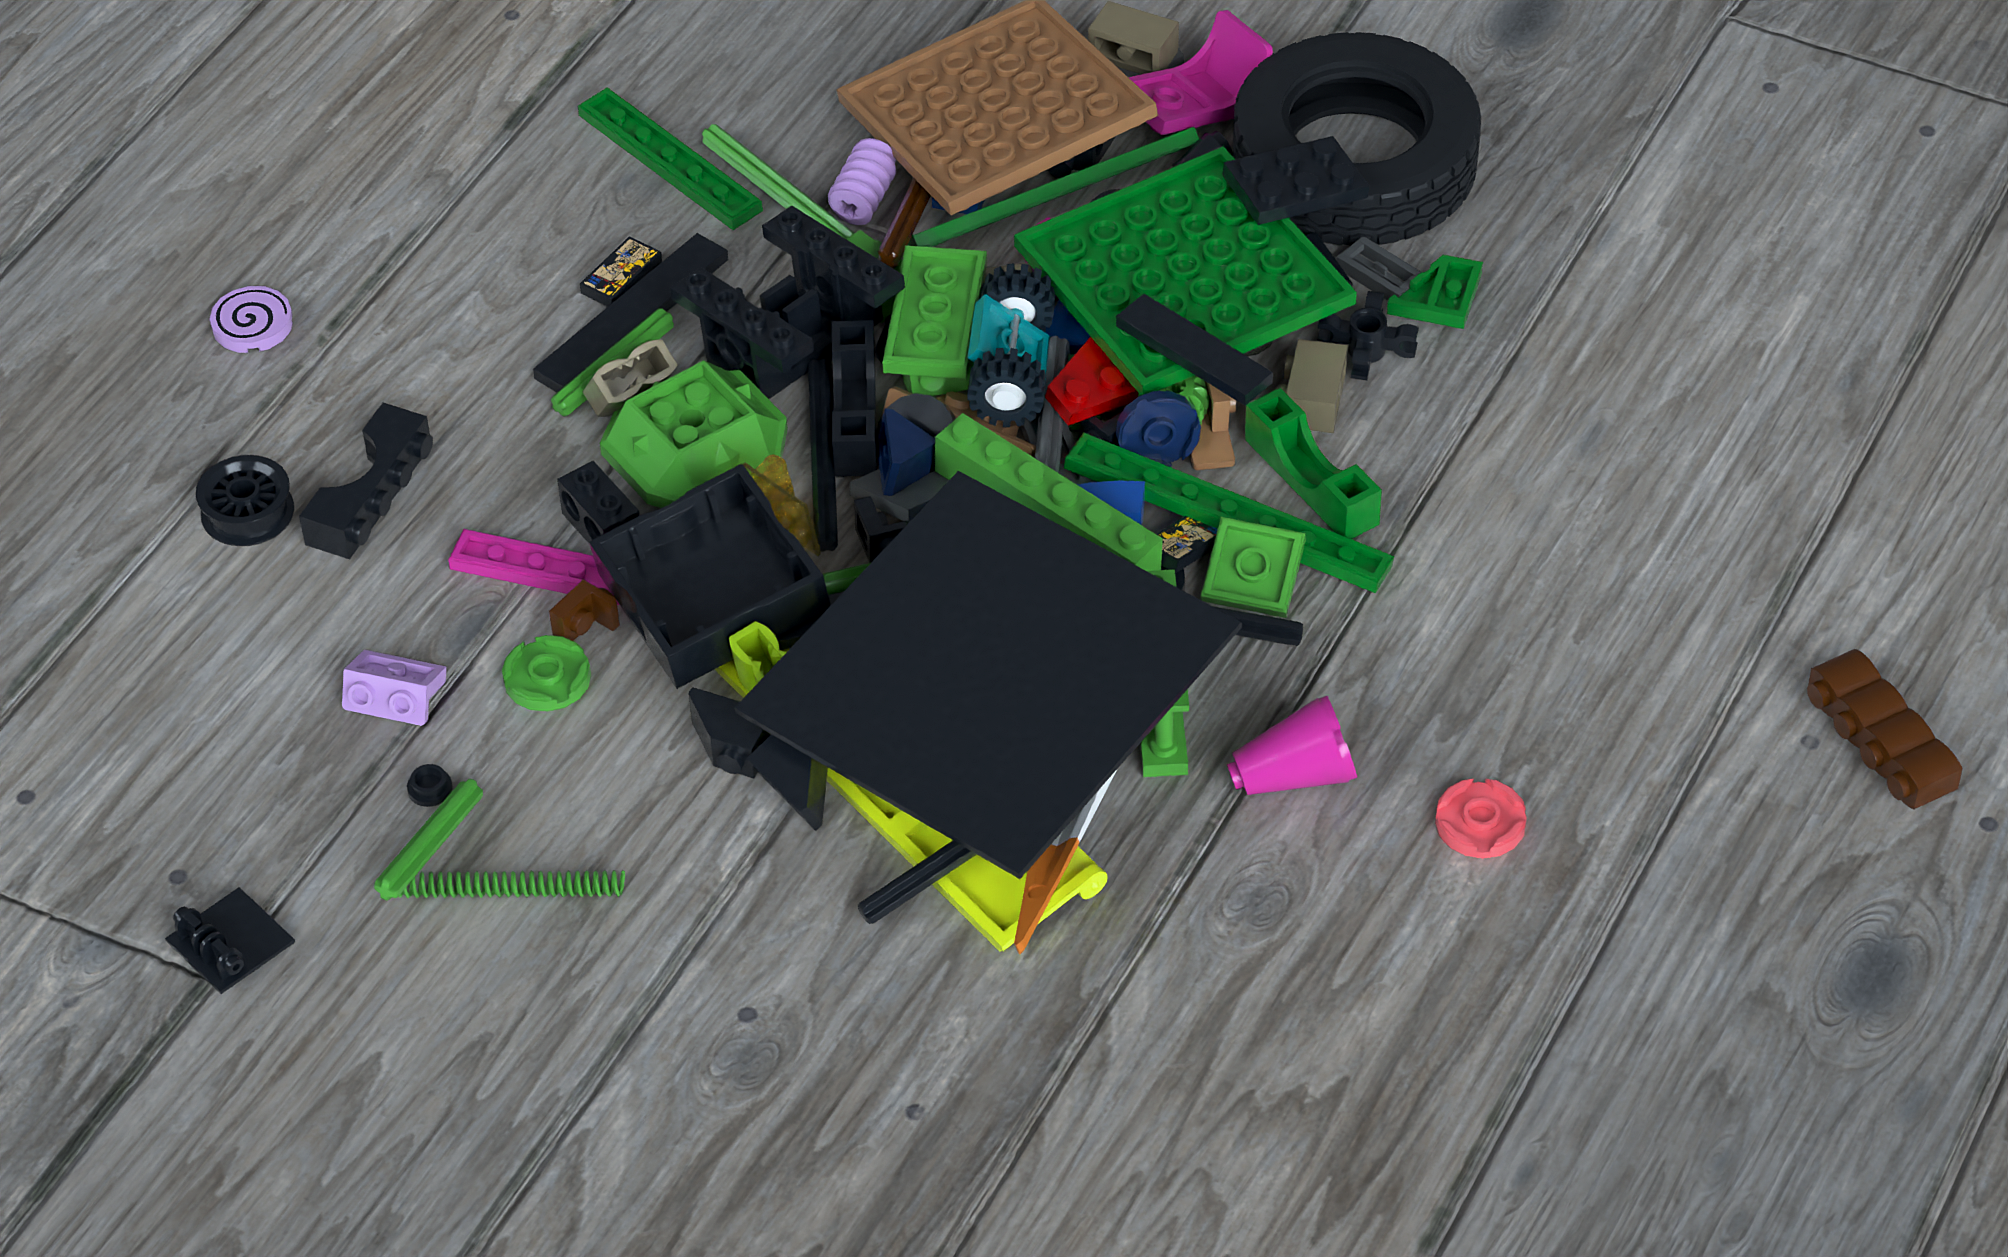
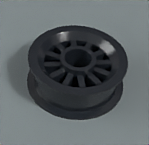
(245, 500)

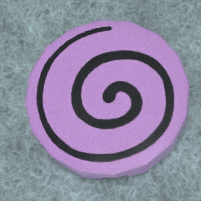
(251, 319)

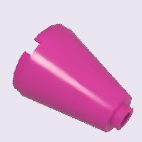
(1295, 753)

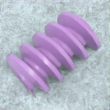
(862, 181)

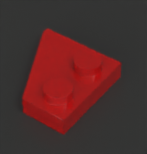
(1088, 386)

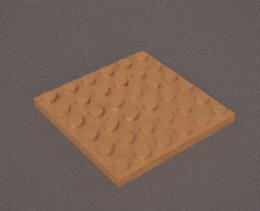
(996, 104)

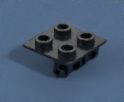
(228, 939)

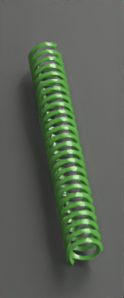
(513, 887)

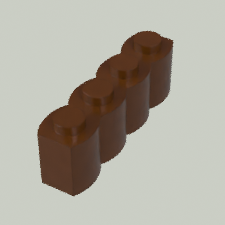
(1888, 733)

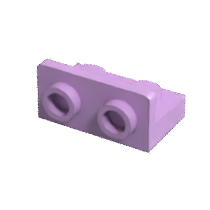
(391, 686)

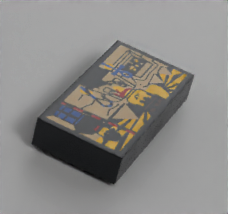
(620, 271)
(1185, 543)

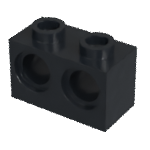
(593, 502)

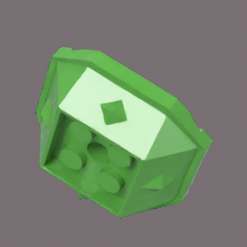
(691, 432)

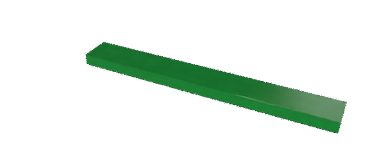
(1055, 189)
(1208, 503)

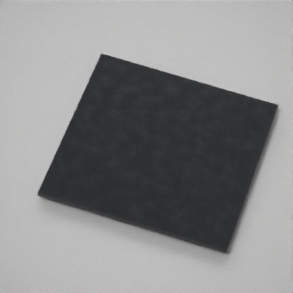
(988, 672)

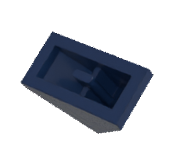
(903, 452)

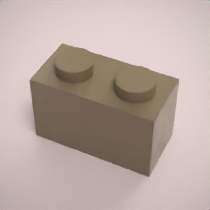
(1134, 38)
(1317, 381)

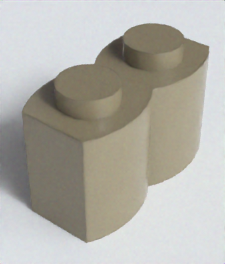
(629, 377)

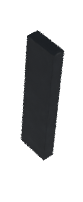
(1194, 349)

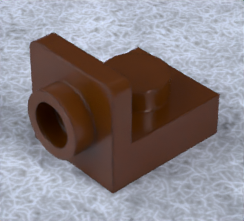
(582, 607)

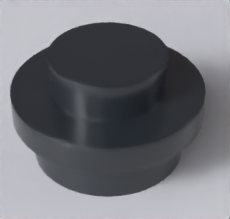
(429, 785)

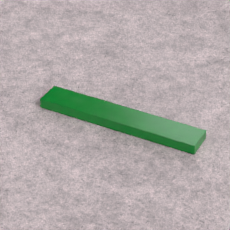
(670, 158)

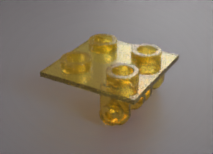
(789, 510)

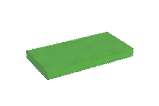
(934, 312)

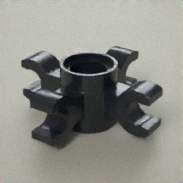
(1368, 335)

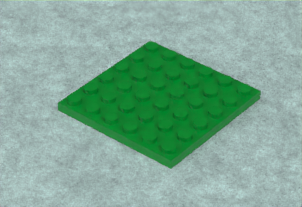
(1193, 251)

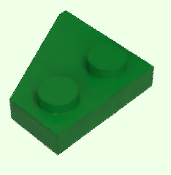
(1441, 293)

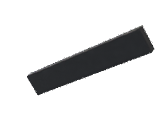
(628, 312)

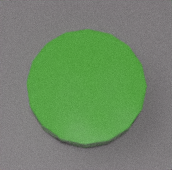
(546, 673)

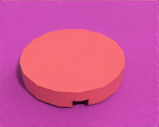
(1481, 818)

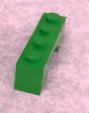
(1282, 437)

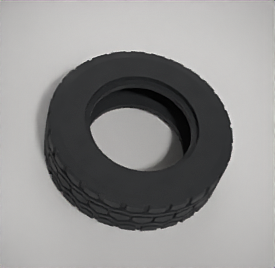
(1378, 79)

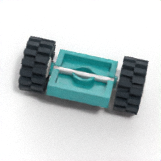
(1010, 345)

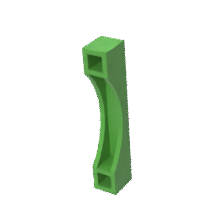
(1014, 473)

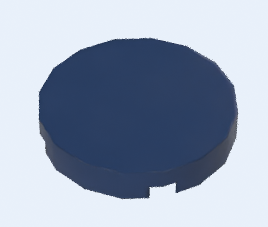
(1159, 427)

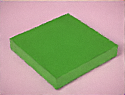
(1253, 567)

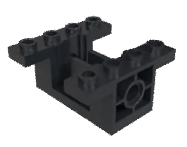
(796, 315)

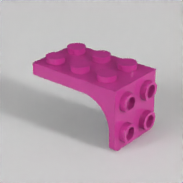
(1209, 82)

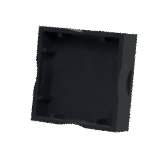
(707, 572)

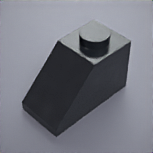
(724, 733)
(794, 777)

